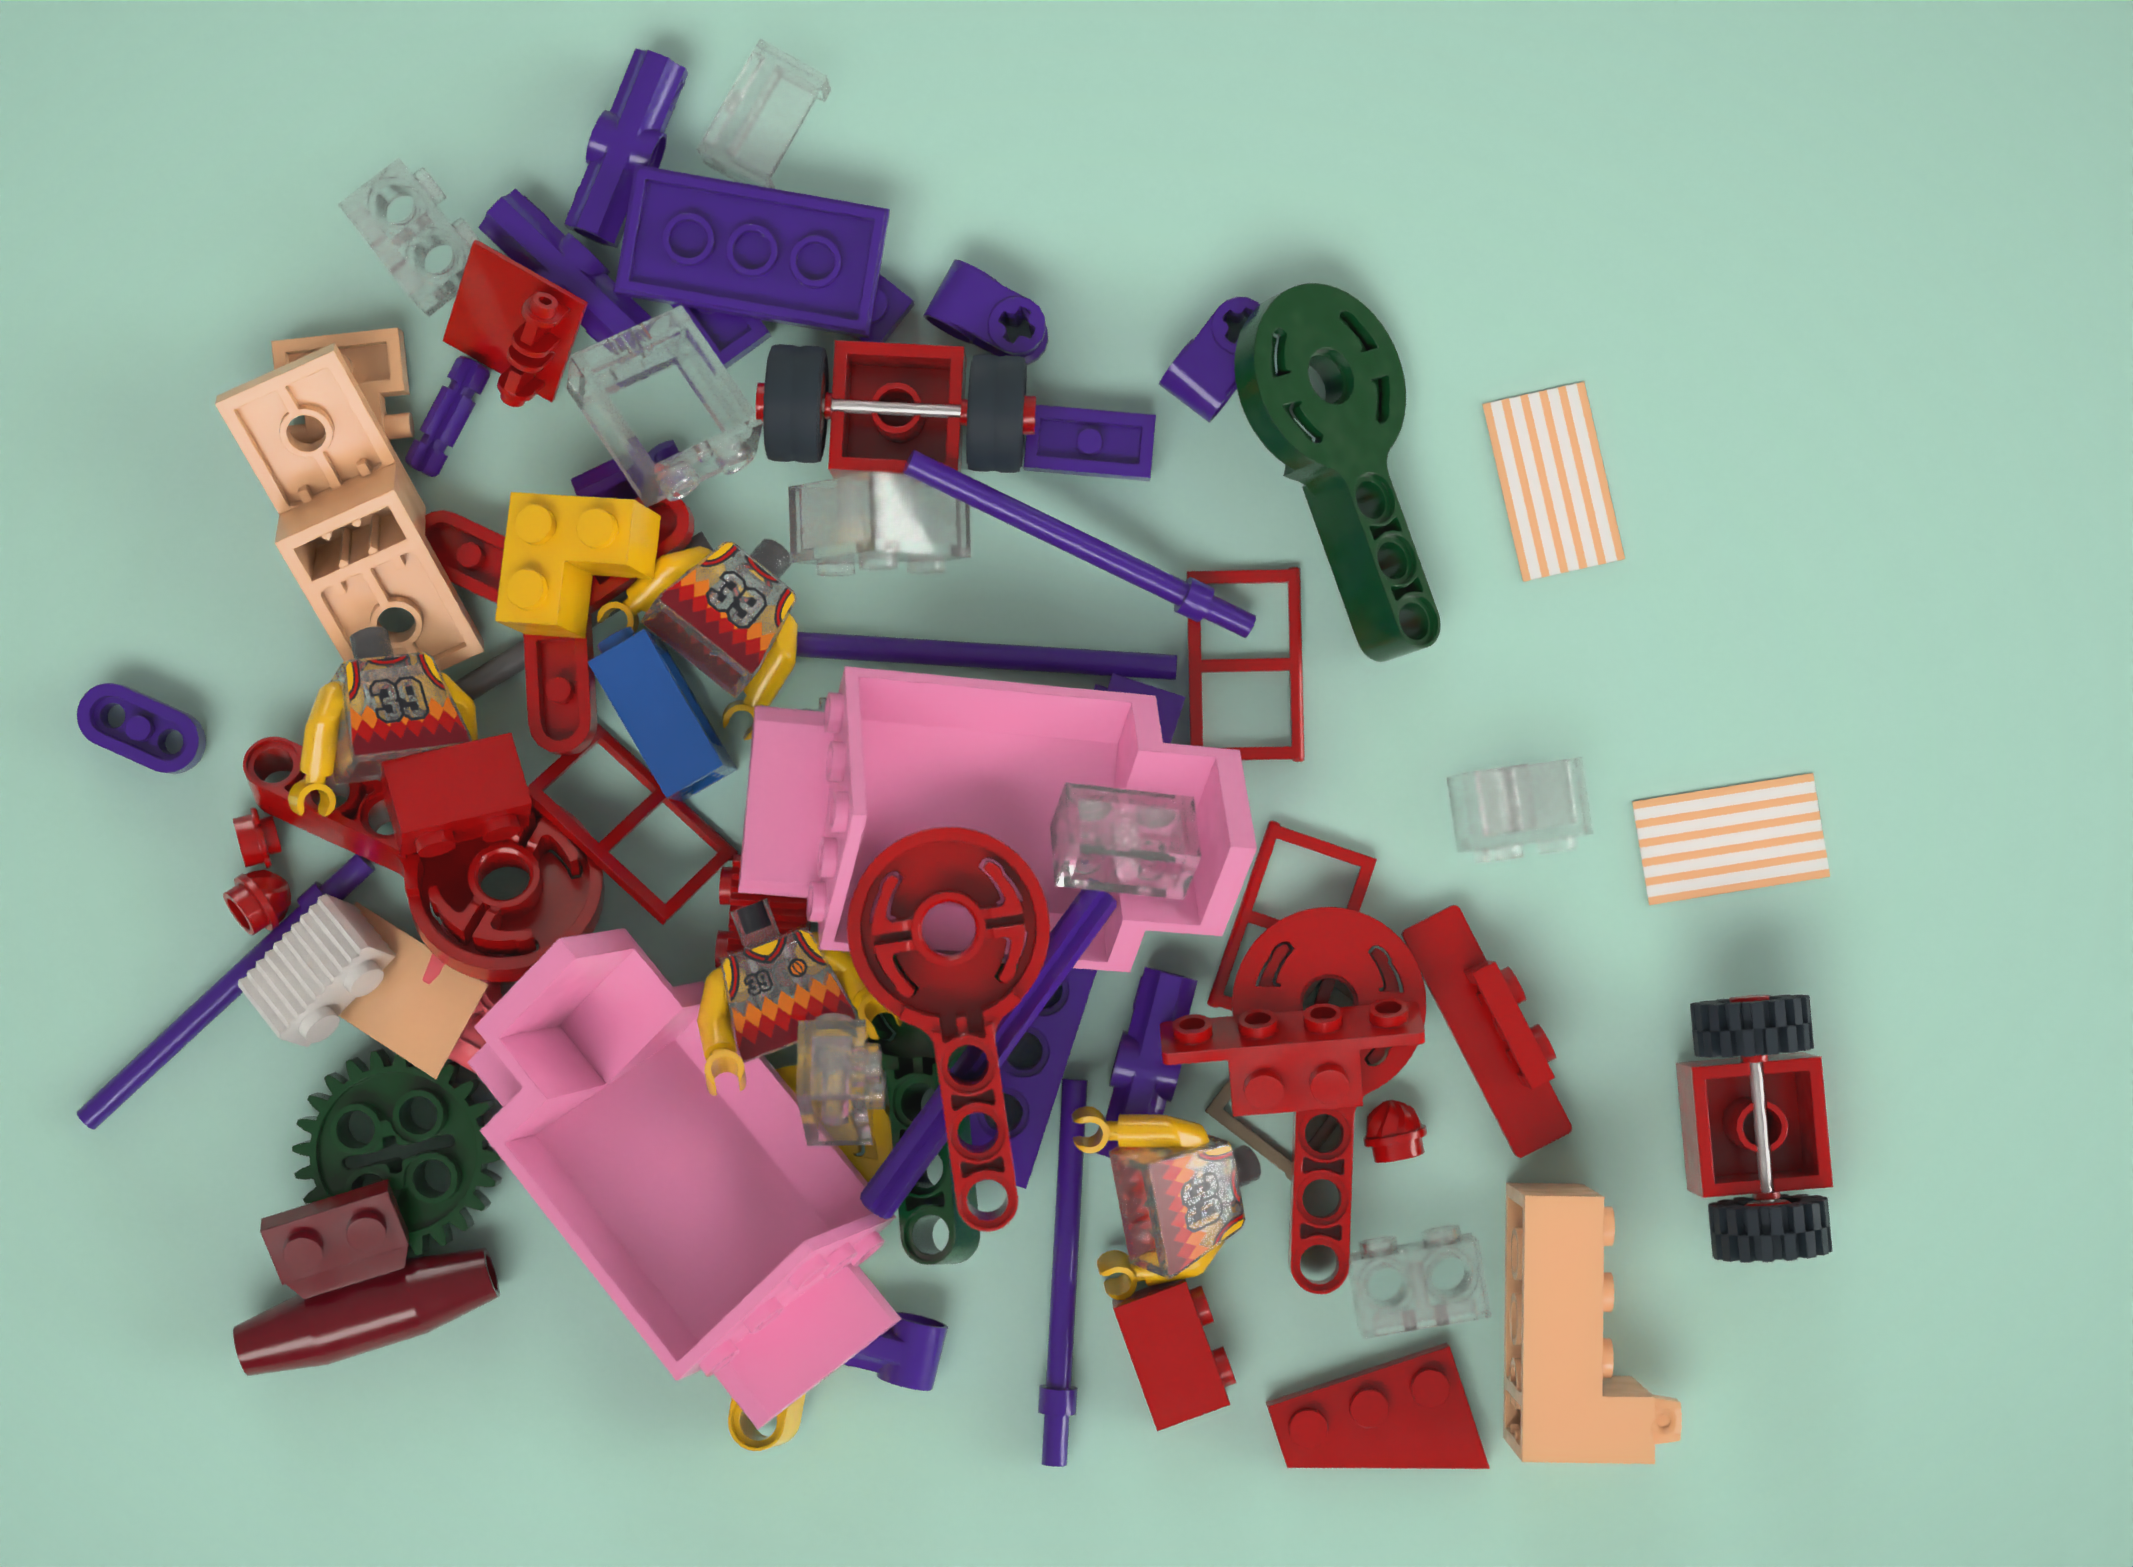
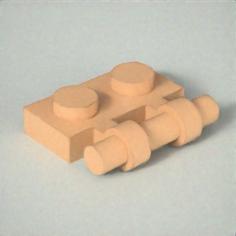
(377, 365)

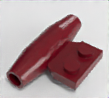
(355, 1284)

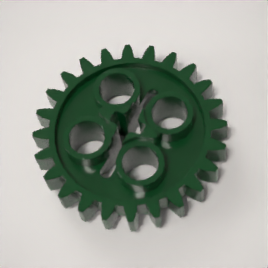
(387, 1098)

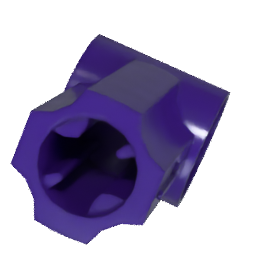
(905, 1353)

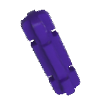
(447, 416)

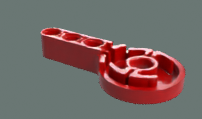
(450, 883)
(1334, 947)
(957, 992)

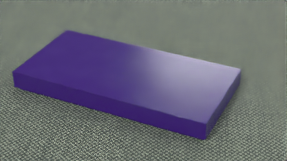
(752, 251)

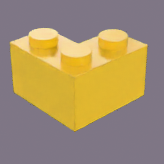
(557, 548)

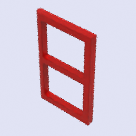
(1292, 664)
(599, 851)
(1247, 915)

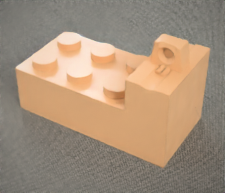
(1556, 1362)

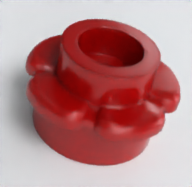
(257, 838)

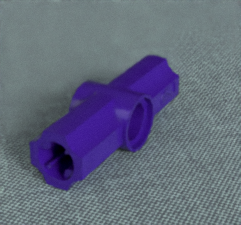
(622, 138)
(539, 245)
(1138, 1074)

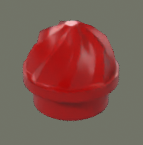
(258, 900)
(1394, 1132)

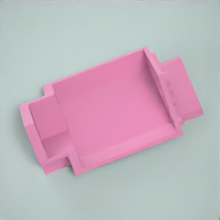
(985, 757)
(682, 1203)

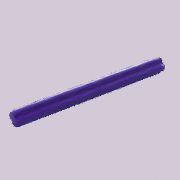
(928, 1130)

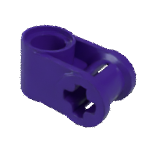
(979, 308)
(1204, 368)

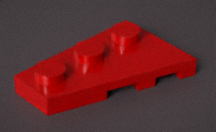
(1383, 1417)

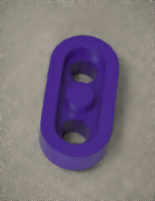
(143, 730)

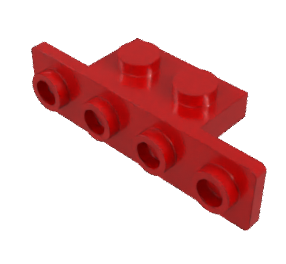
(1490, 1030)
(1293, 1056)

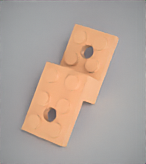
(347, 509)

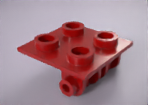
(514, 324)

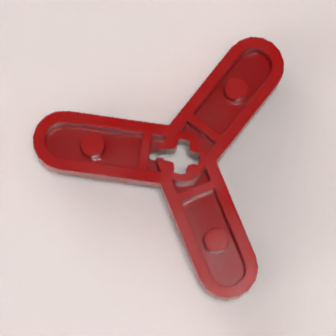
(556, 668)

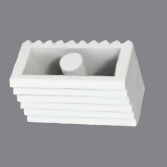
(317, 971)

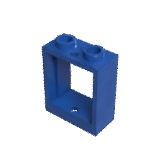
(660, 713)

